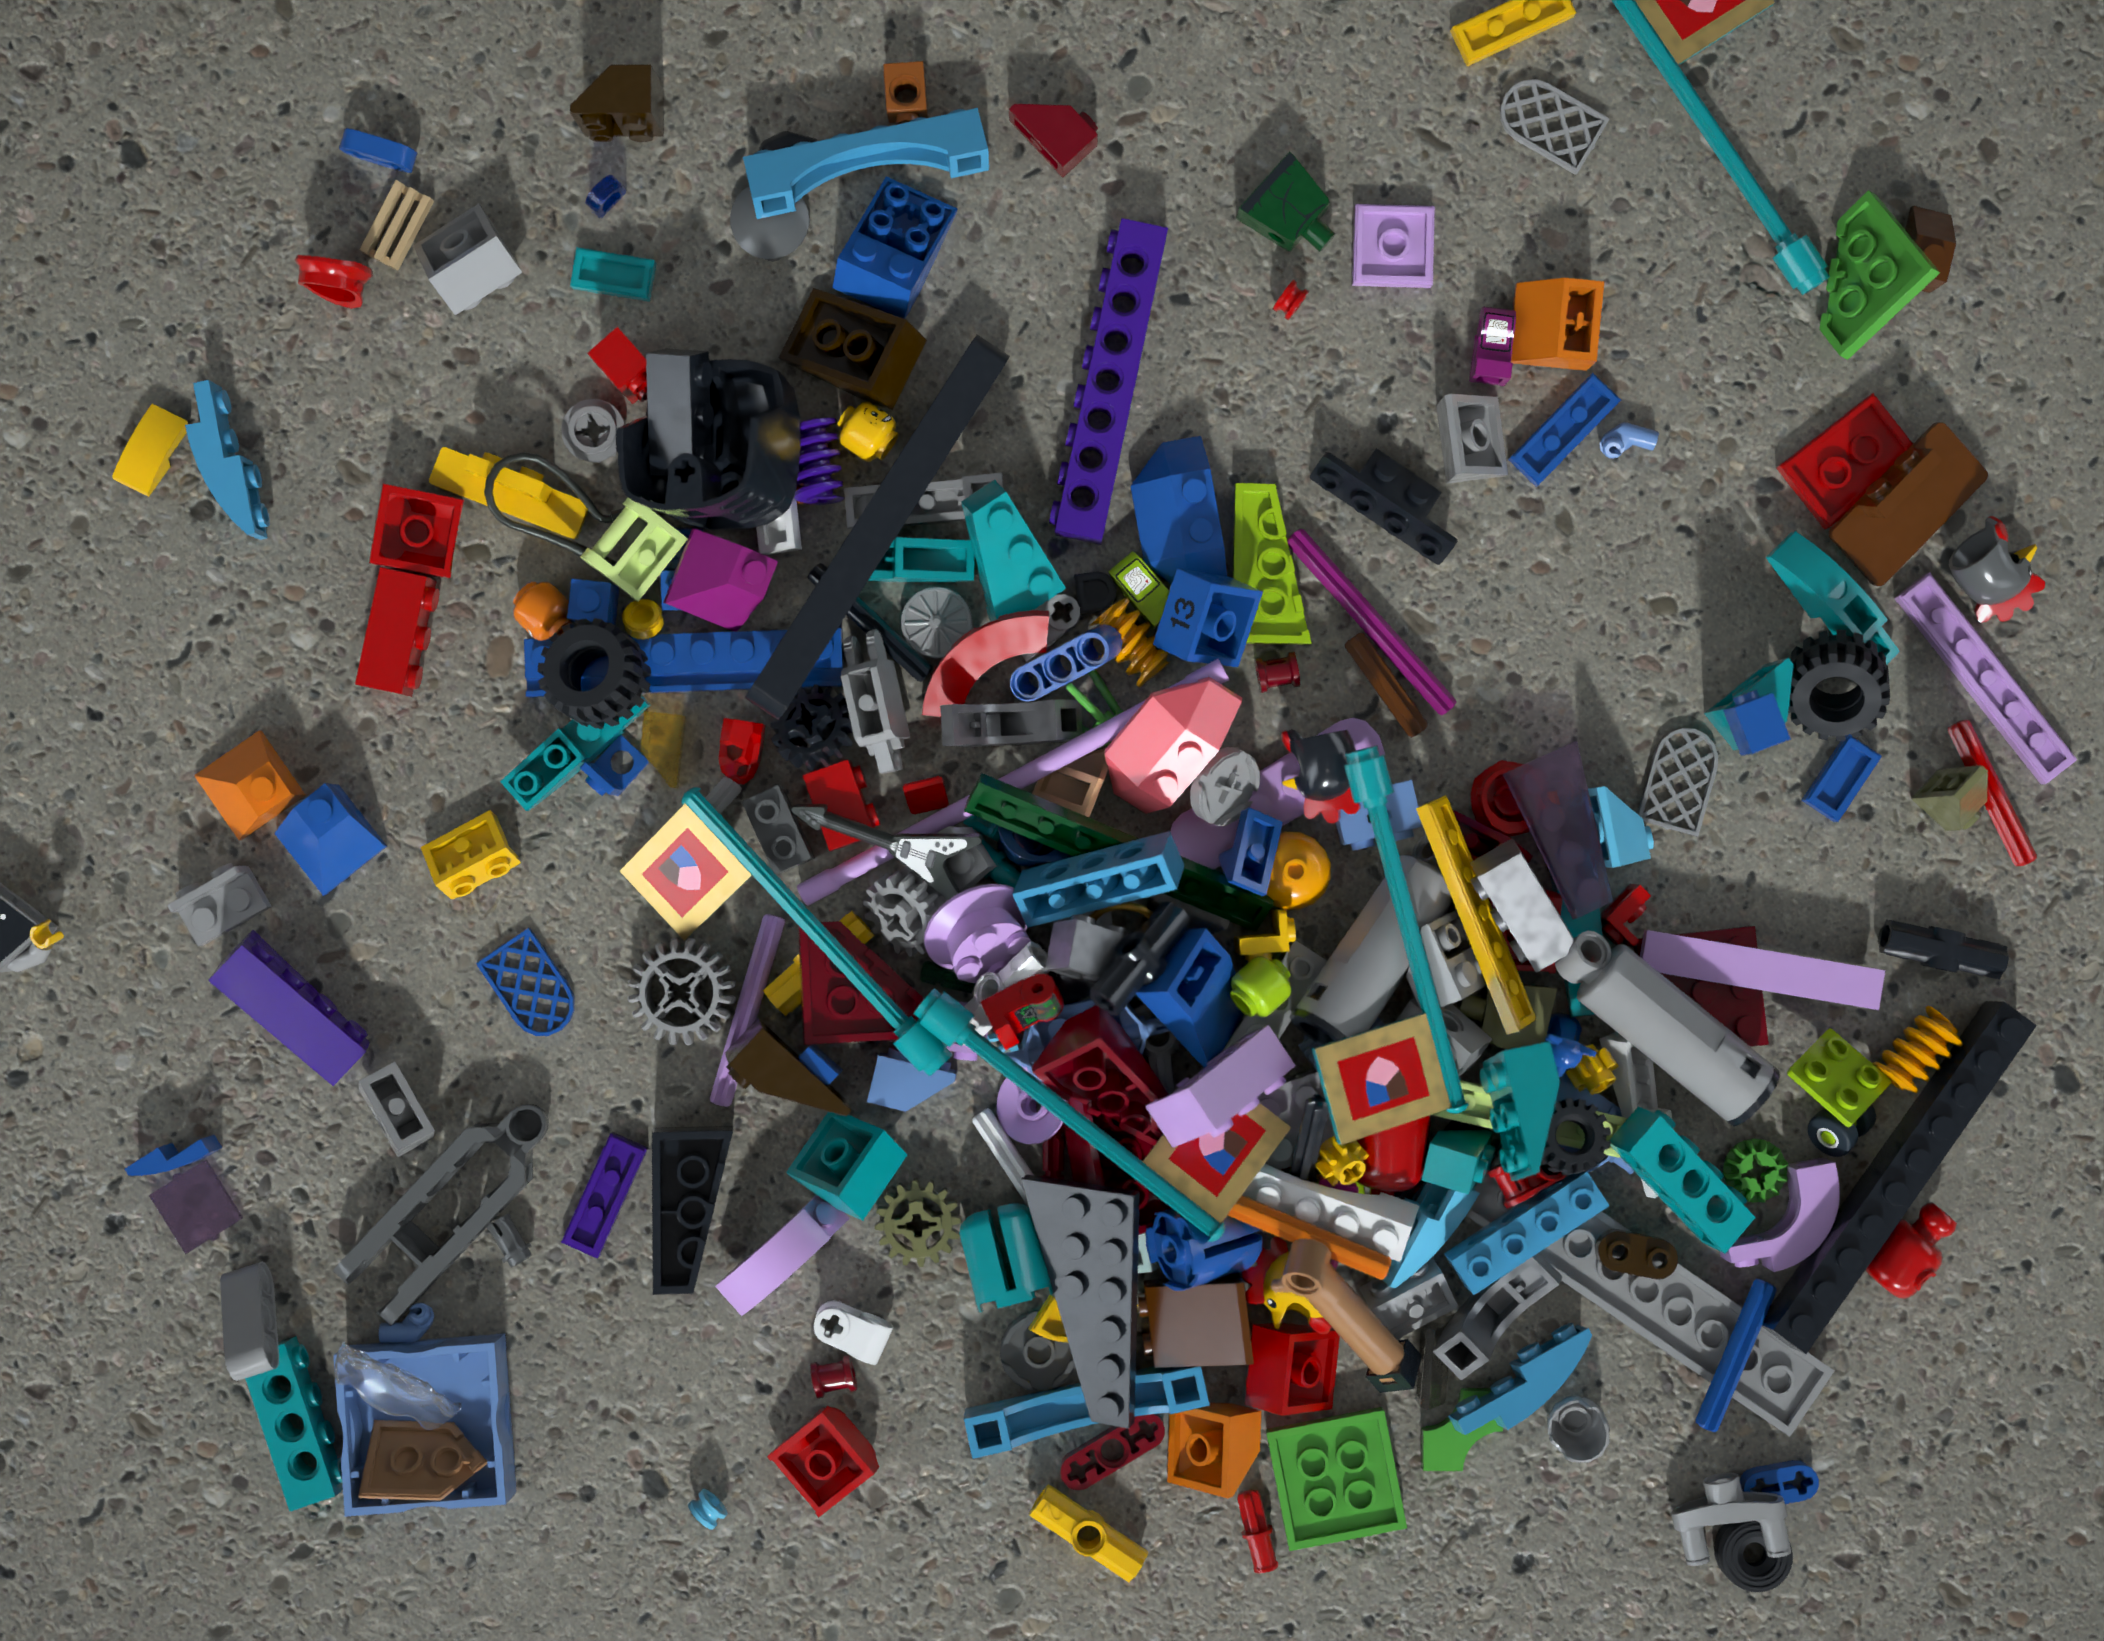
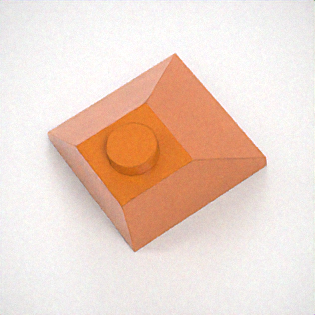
(250, 785)
(1213, 1447)

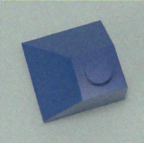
(329, 837)

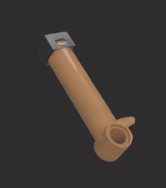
(1309, 1274)

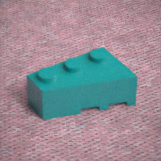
(1008, 557)

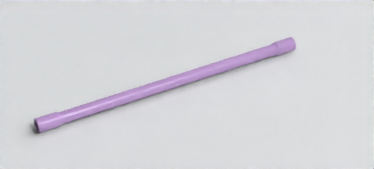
(832, 879)

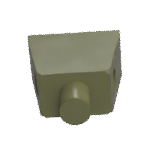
(1487, 1017)

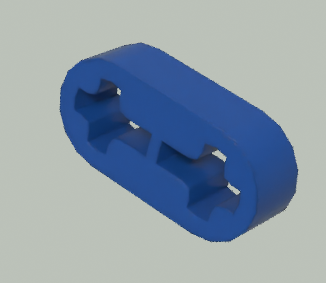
(378, 150)
(1779, 1473)

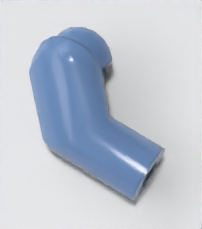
(1626, 435)
(411, 1328)

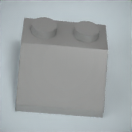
(467, 260)

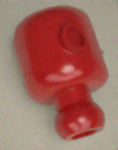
(1911, 1252)

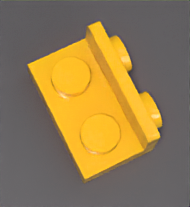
(469, 856)

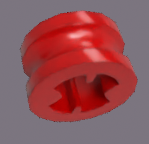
(1290, 299)

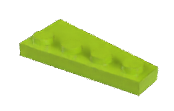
(1265, 563)

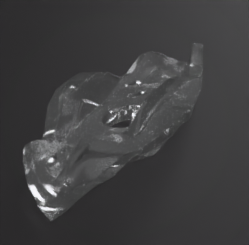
(393, 1389)

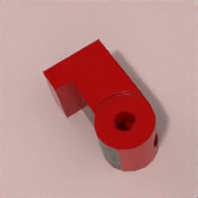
(1022, 1006)

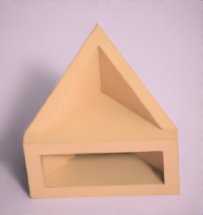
(1075, 784)

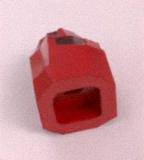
(740, 749)

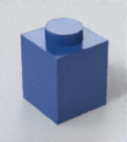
(593, 600)
(1756, 722)

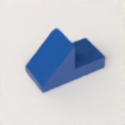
(1253, 851)

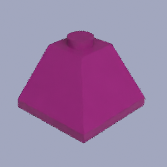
(719, 580)

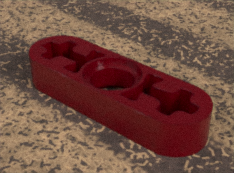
(1082, 1456)

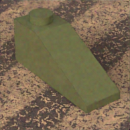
(1954, 796)

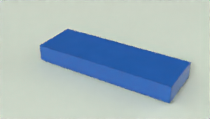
(1564, 429)

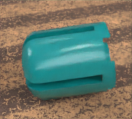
(986, 1260)

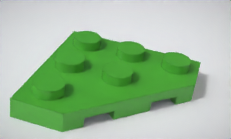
(1872, 275)

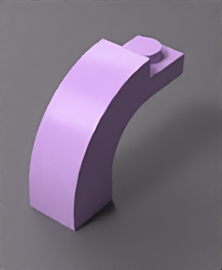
(1803, 1227)
(781, 1254)

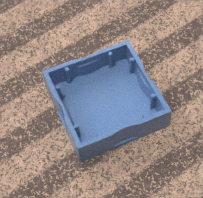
(466, 1372)

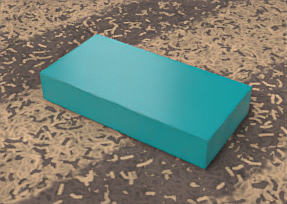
(613, 274)

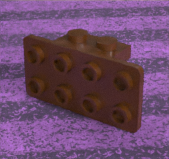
(1908, 504)

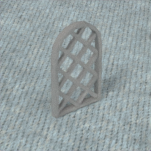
(1557, 94)
(1655, 764)

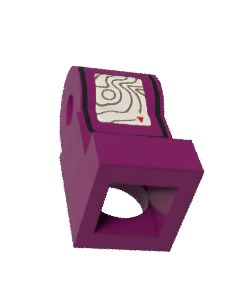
(1493, 347)

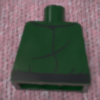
(1288, 207)

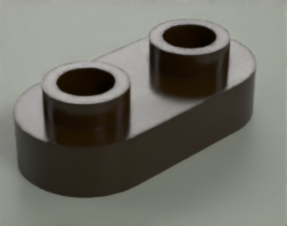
(1637, 1254)

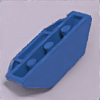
(1178, 511)

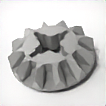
(579, 419)

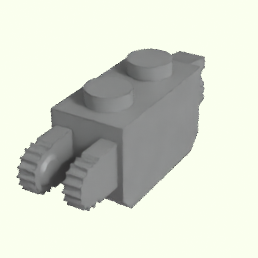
(875, 701)

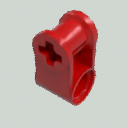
(1525, 1188)

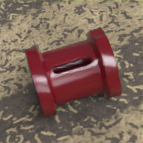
(1277, 672)
(833, 1376)

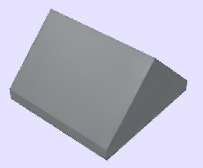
(1471, 437)

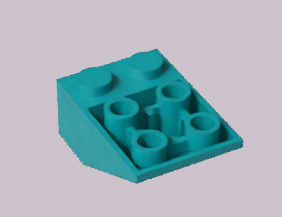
(1523, 1098)

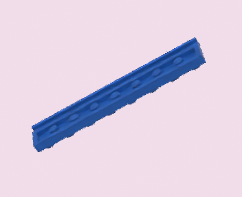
(699, 662)

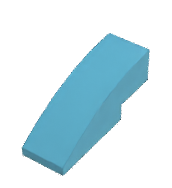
(1436, 1220)

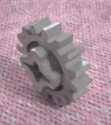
(900, 911)

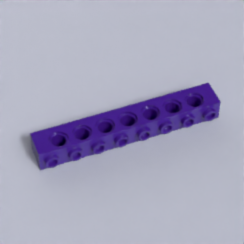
(1147, 245)

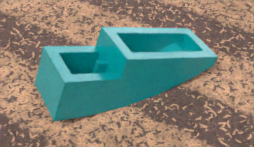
(926, 561)

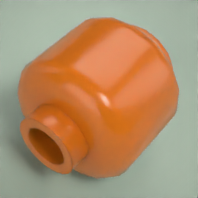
(541, 610)

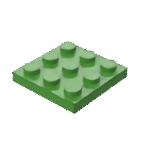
(1336, 1478)

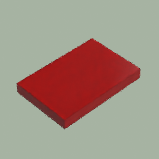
(1845, 460)

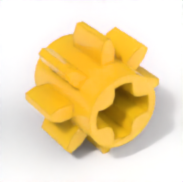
(1594, 1072)
(1341, 1162)

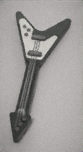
(919, 852)

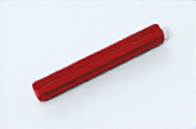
(1997, 802)

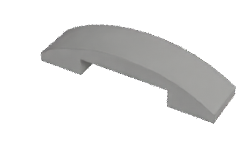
(937, 505)

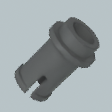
(509, 1240)

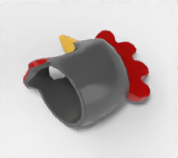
(1993, 574)

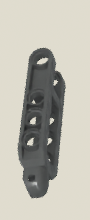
(516, 1137)

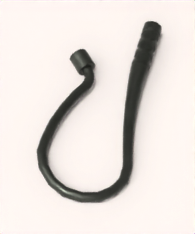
(562, 542)

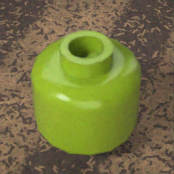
(1260, 987)

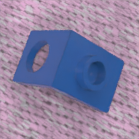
(604, 778)

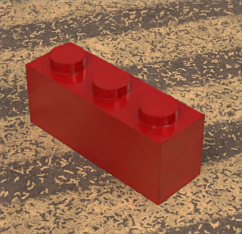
(397, 632)

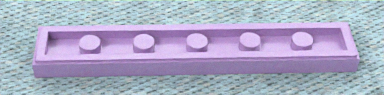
(1985, 678)
(1763, 969)

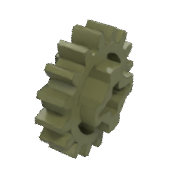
(897, 1224)

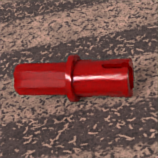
(1257, 1531)

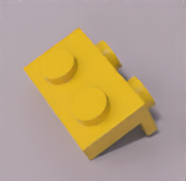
(1265, 944)

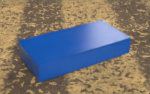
(1841, 778)
(820, 1064)

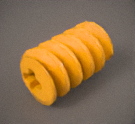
(1135, 644)
(1919, 1050)

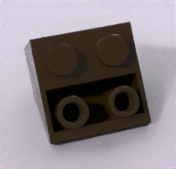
(622, 104)

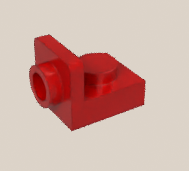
(1625, 907)

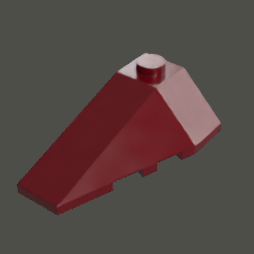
(1103, 1069)

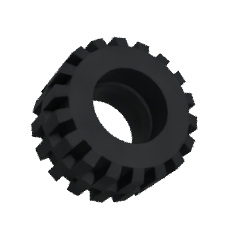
(570, 657)
(1842, 712)

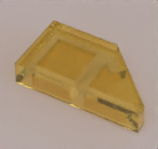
(664, 744)

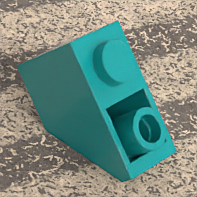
(1459, 1159)

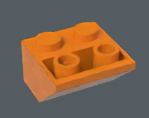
(1557, 323)

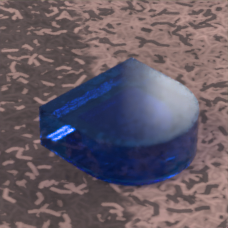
(605, 195)

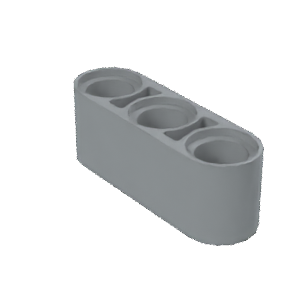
(249, 1321)

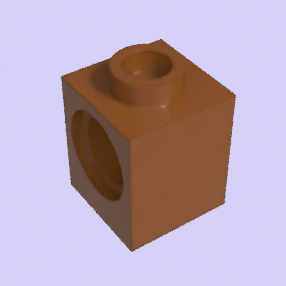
(902, 77)

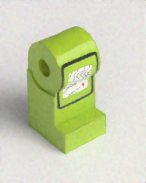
(1141, 587)

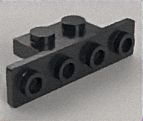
(1389, 498)

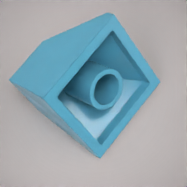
(1619, 829)

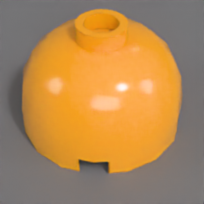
(1298, 872)

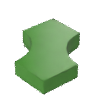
(1444, 1446)

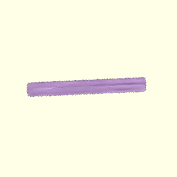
(749, 1001)

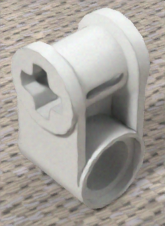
(857, 1334)

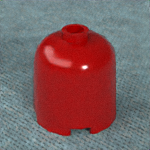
(1395, 1157)

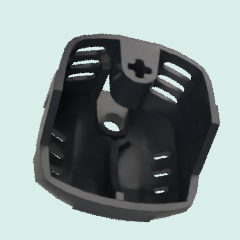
(753, 444)

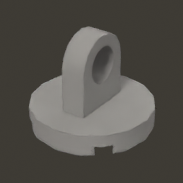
(1225, 786)

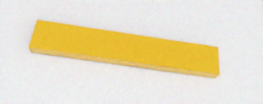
(1475, 915)

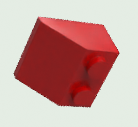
(1292, 1369)

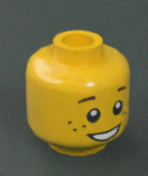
(867, 431)

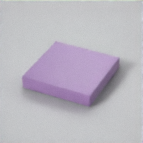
(1393, 245)

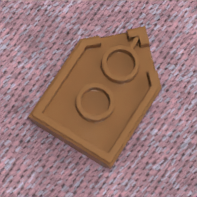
(417, 1463)

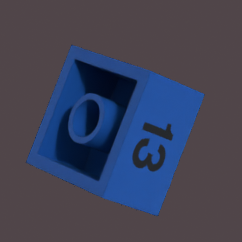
(1207, 618)

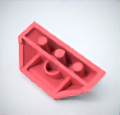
(1170, 742)

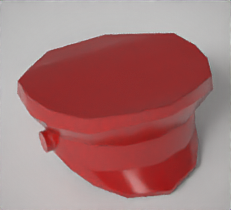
(334, 279)
(1494, 802)

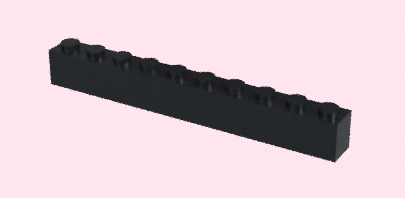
(1898, 1174)

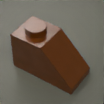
(1936, 238)

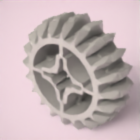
(669, 979)

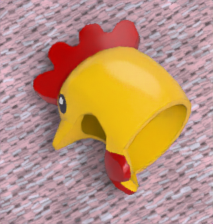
(1271, 1266)

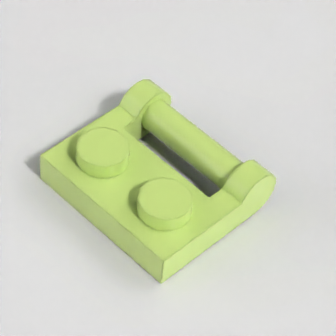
(645, 556)

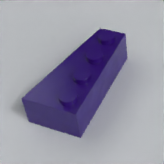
(290, 1008)

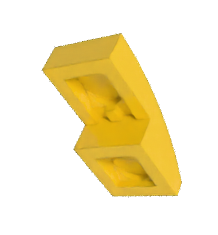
(148, 450)

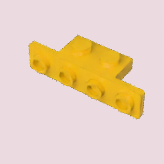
(514, 492)

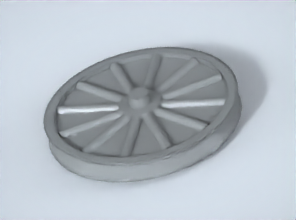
(935, 621)

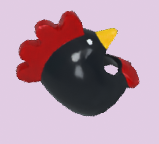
(1322, 773)

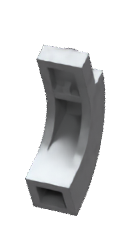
(1010, 723)
(1485, 1316)

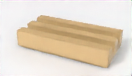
(383, 218)

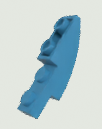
(229, 477)
(1539, 1376)

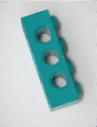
(1700, 1198)
(286, 1444)

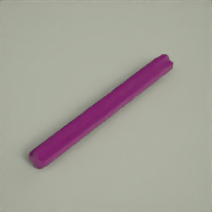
(1371, 622)

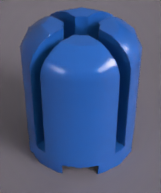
(1193, 1260)

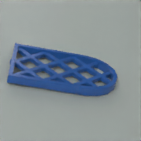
(512, 1009)

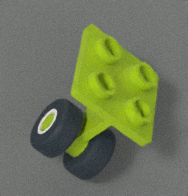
(1844, 1086)

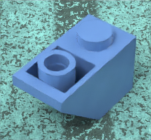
(901, 1085)

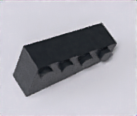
(684, 1195)

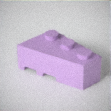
(1223, 1088)

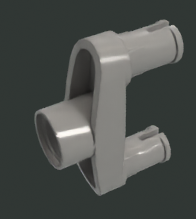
(1726, 1505)

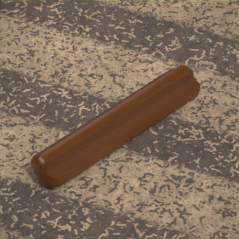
(1386, 685)

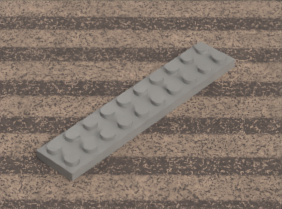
(1677, 1315)

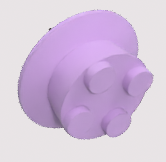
(976, 932)

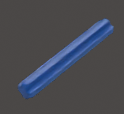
(1736, 1355)

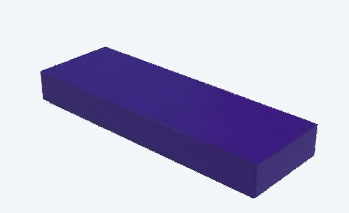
(604, 1195)

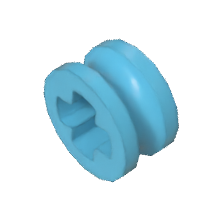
(707, 1509)

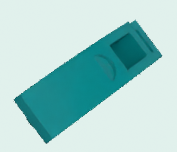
(1829, 592)
(561, 758)

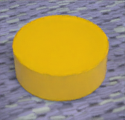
(643, 619)

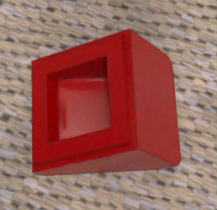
(926, 795)

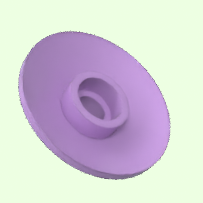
(1021, 1119)

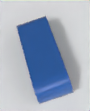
(1050, 670)

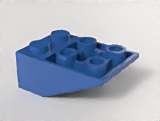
(893, 248)
(1195, 995)

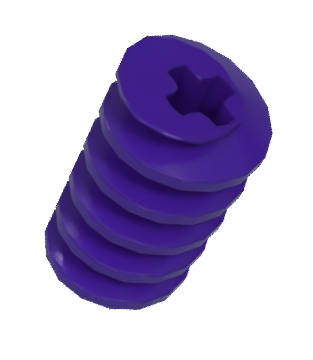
(815, 465)

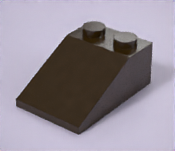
(854, 347)
(774, 1069)

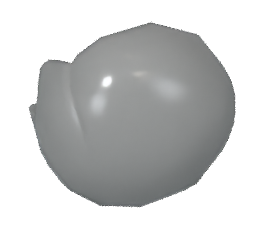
(1578, 1429)

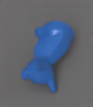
(1564, 1036)

